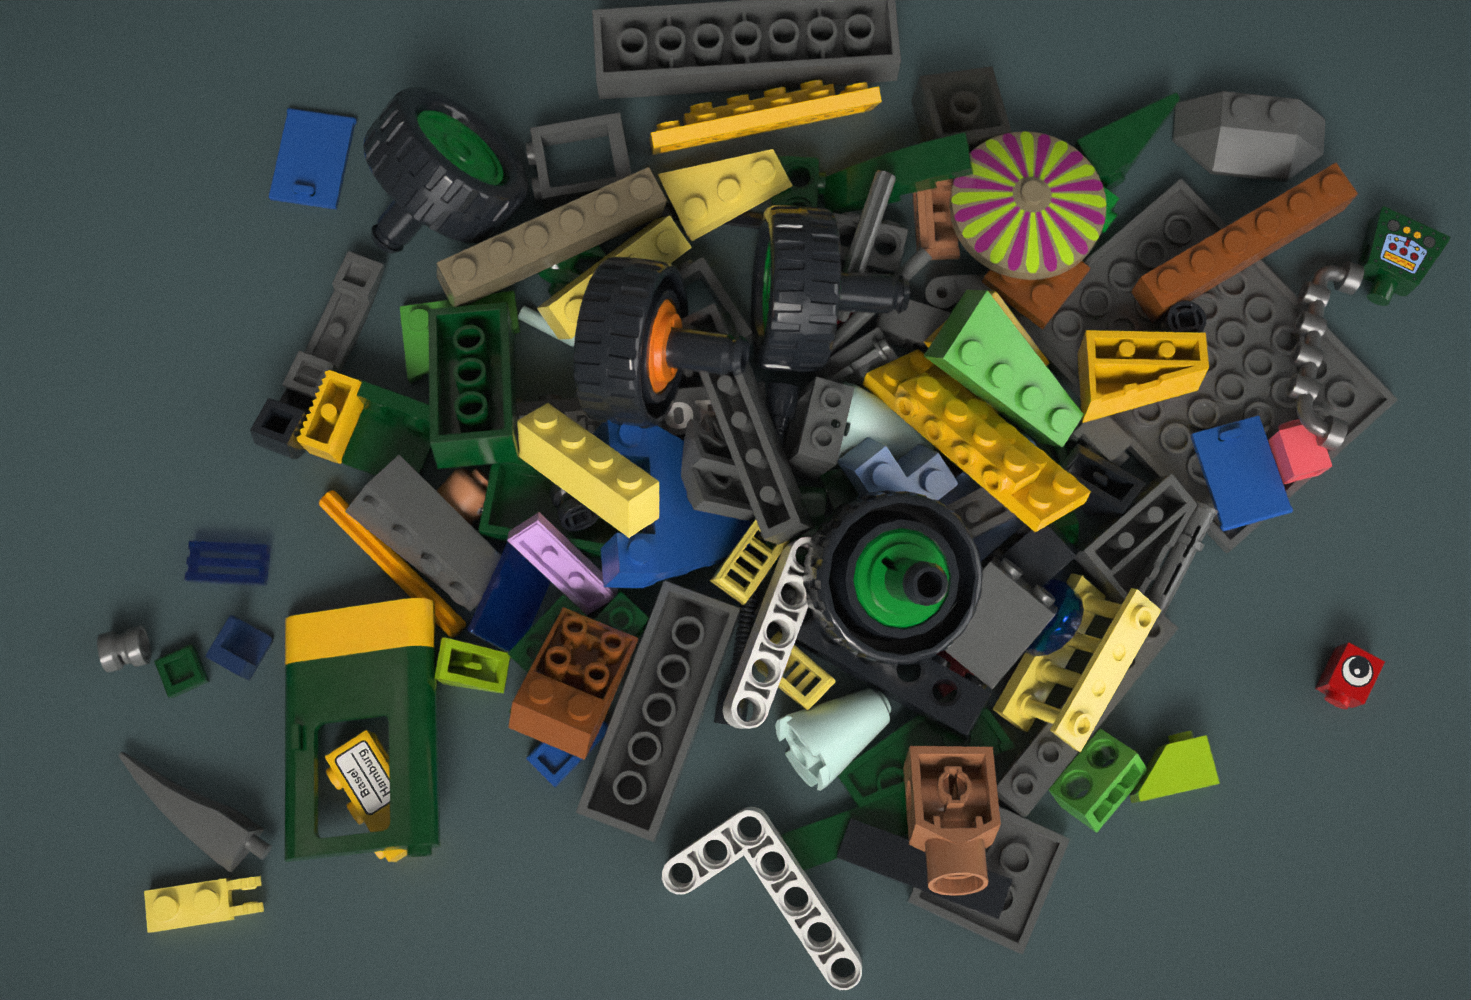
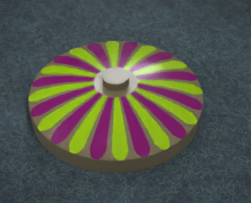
(1028, 206)

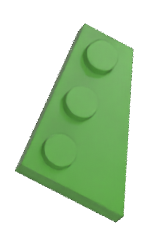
(416, 333)

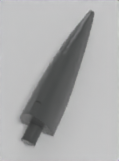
(210, 825)

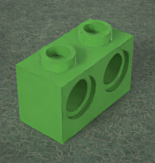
(1105, 785)

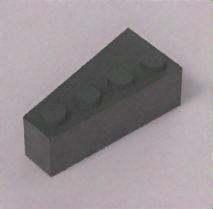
(426, 532)

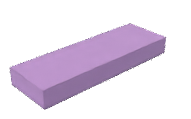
(561, 563)

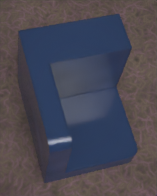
(239, 647)

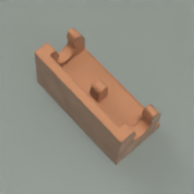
(933, 222)

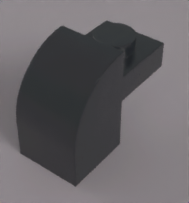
(281, 424)

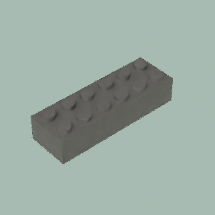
(659, 711)

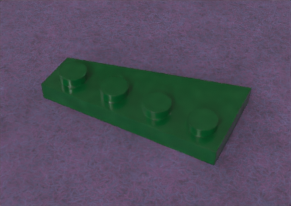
(880, 769)

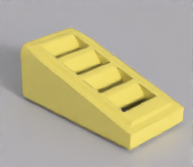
(730, 586)
(804, 663)

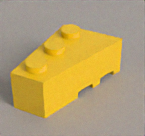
(1137, 369)

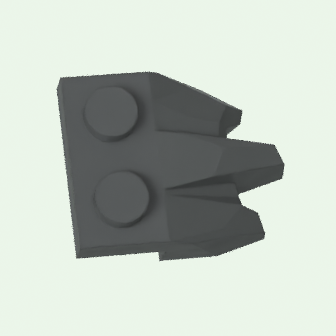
(711, 473)

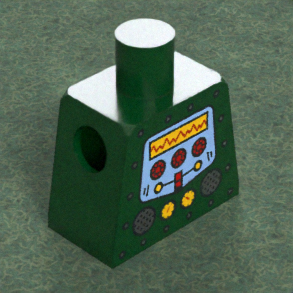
(1397, 254)

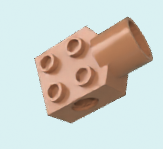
(952, 813)

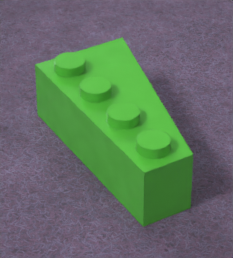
(1001, 368)

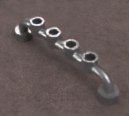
(1309, 356)

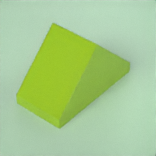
(471, 666)

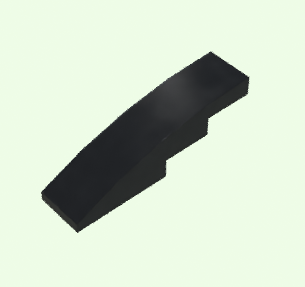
(897, 860)

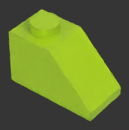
(1177, 768)

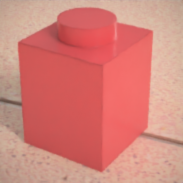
(1298, 453)

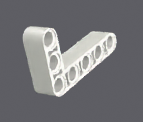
(761, 648)
(776, 884)

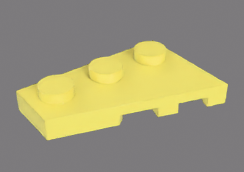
(723, 189)

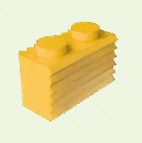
(332, 417)

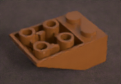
(572, 683)

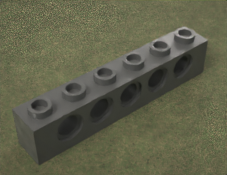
(1048, 755)

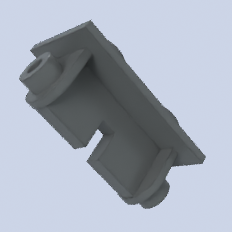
(858, 359)

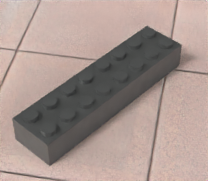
(743, 46)

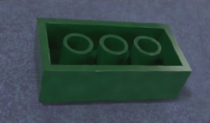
(472, 385)

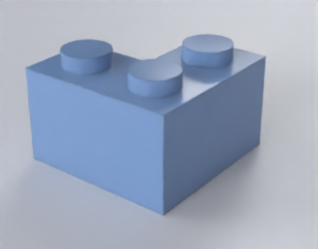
(919, 471)

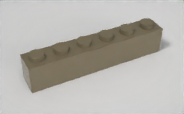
(551, 238)

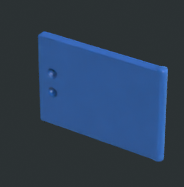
(312, 158)
(1241, 473)

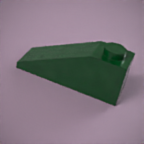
(1119, 145)

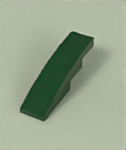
(914, 168)

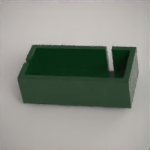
(518, 493)

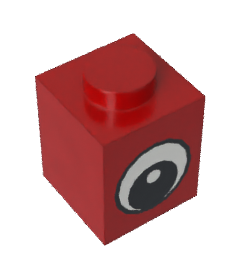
(1349, 676)

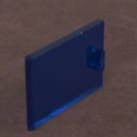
(509, 601)

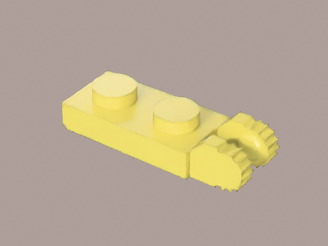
(198, 903)

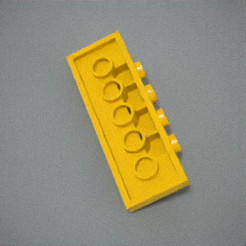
(773, 112)
(977, 440)

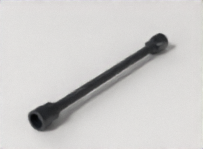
(782, 406)

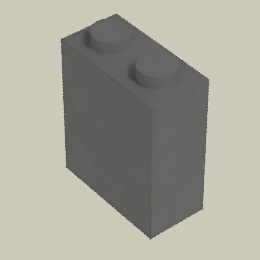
(1004, 623)

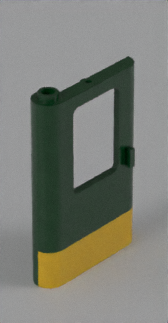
(356, 668)

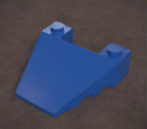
(681, 536)

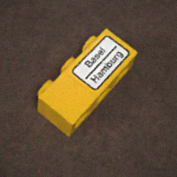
(364, 773)

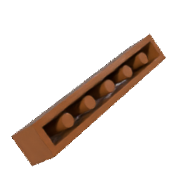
(1244, 242)

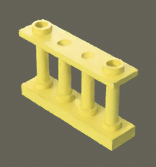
(1093, 689)

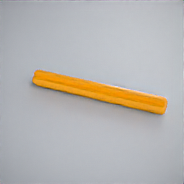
(391, 563)

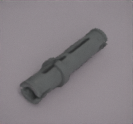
(1181, 556)

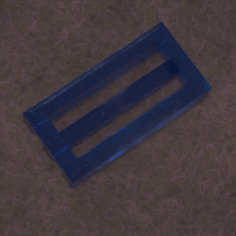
(194, 561)

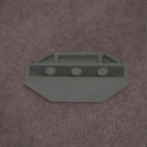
(1249, 134)

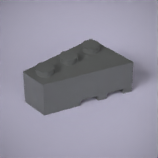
(1133, 545)

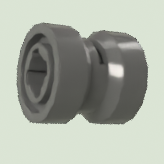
(124, 648)

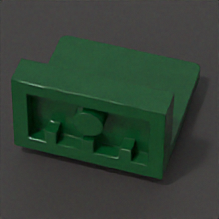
(388, 428)

